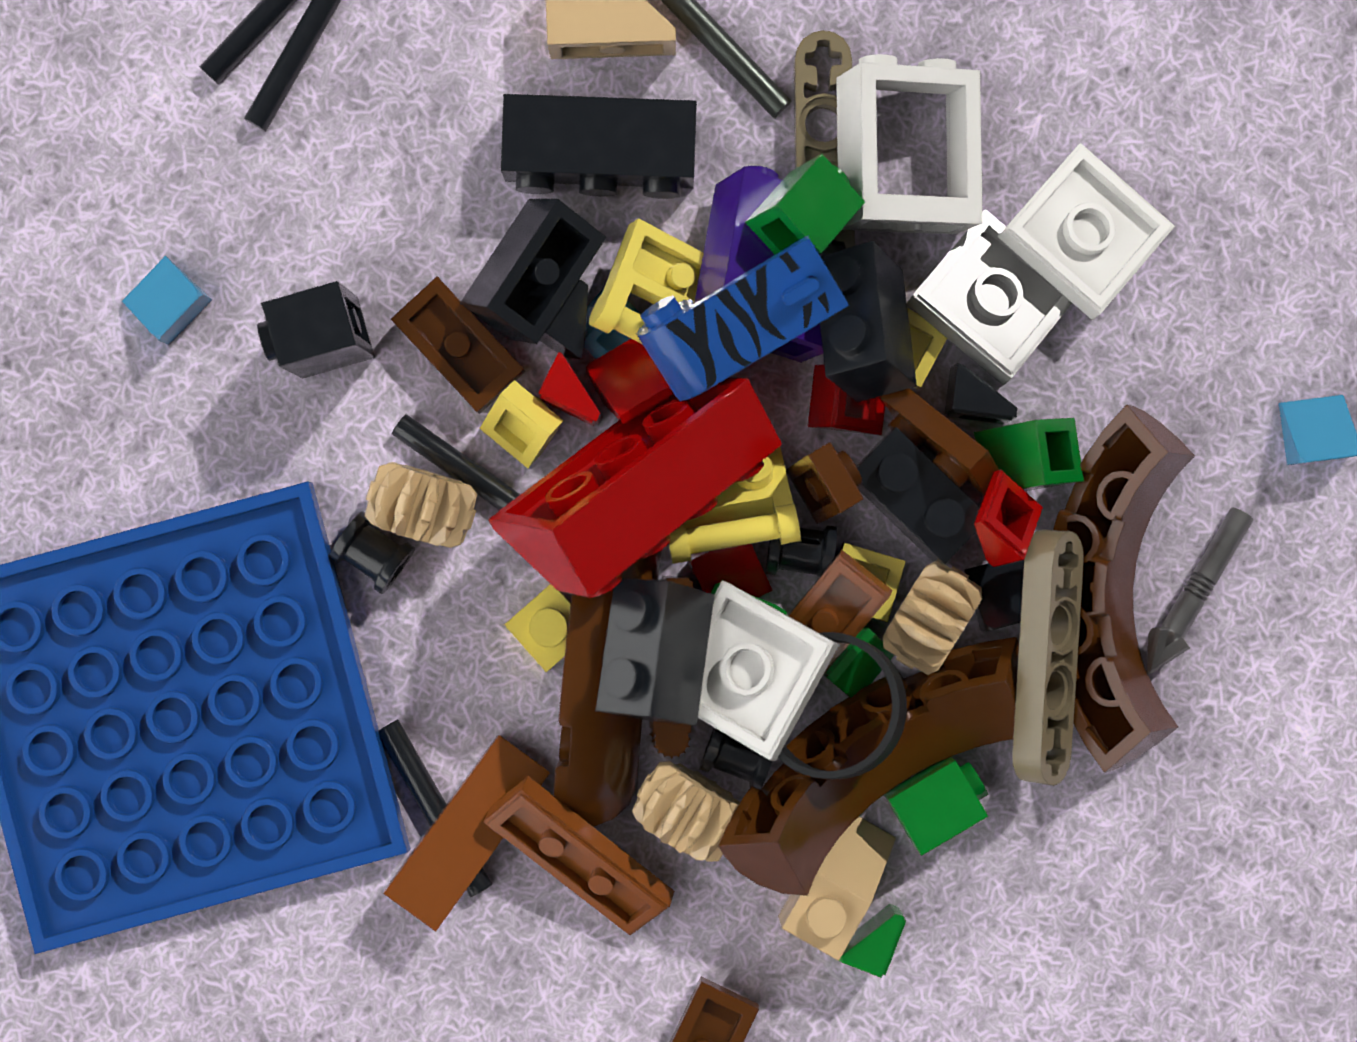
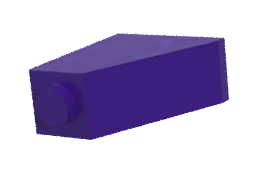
(735, 249)

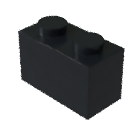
(533, 270)
(315, 330)
(869, 340)
(917, 497)
(655, 651)

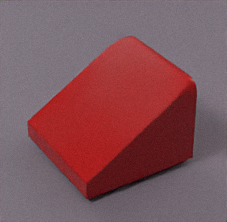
(628, 381)
(566, 393)
(837, 411)
(1006, 521)
(734, 565)

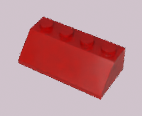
(637, 487)

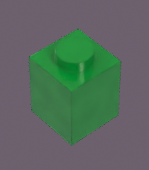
(808, 202)
(1035, 452)
(938, 803)

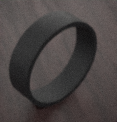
(893, 733)

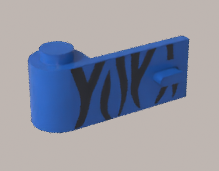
(741, 321)

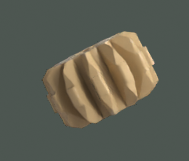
(420, 505)
(932, 617)
(685, 810)

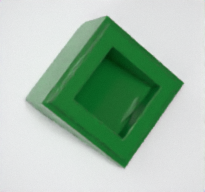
(855, 667)
(875, 942)

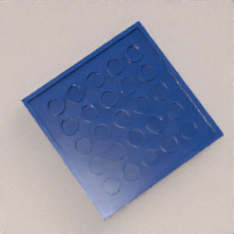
(184, 720)

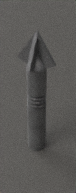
(1168, 640)

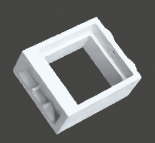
(858, 145)

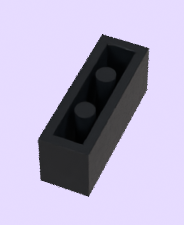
(598, 144)

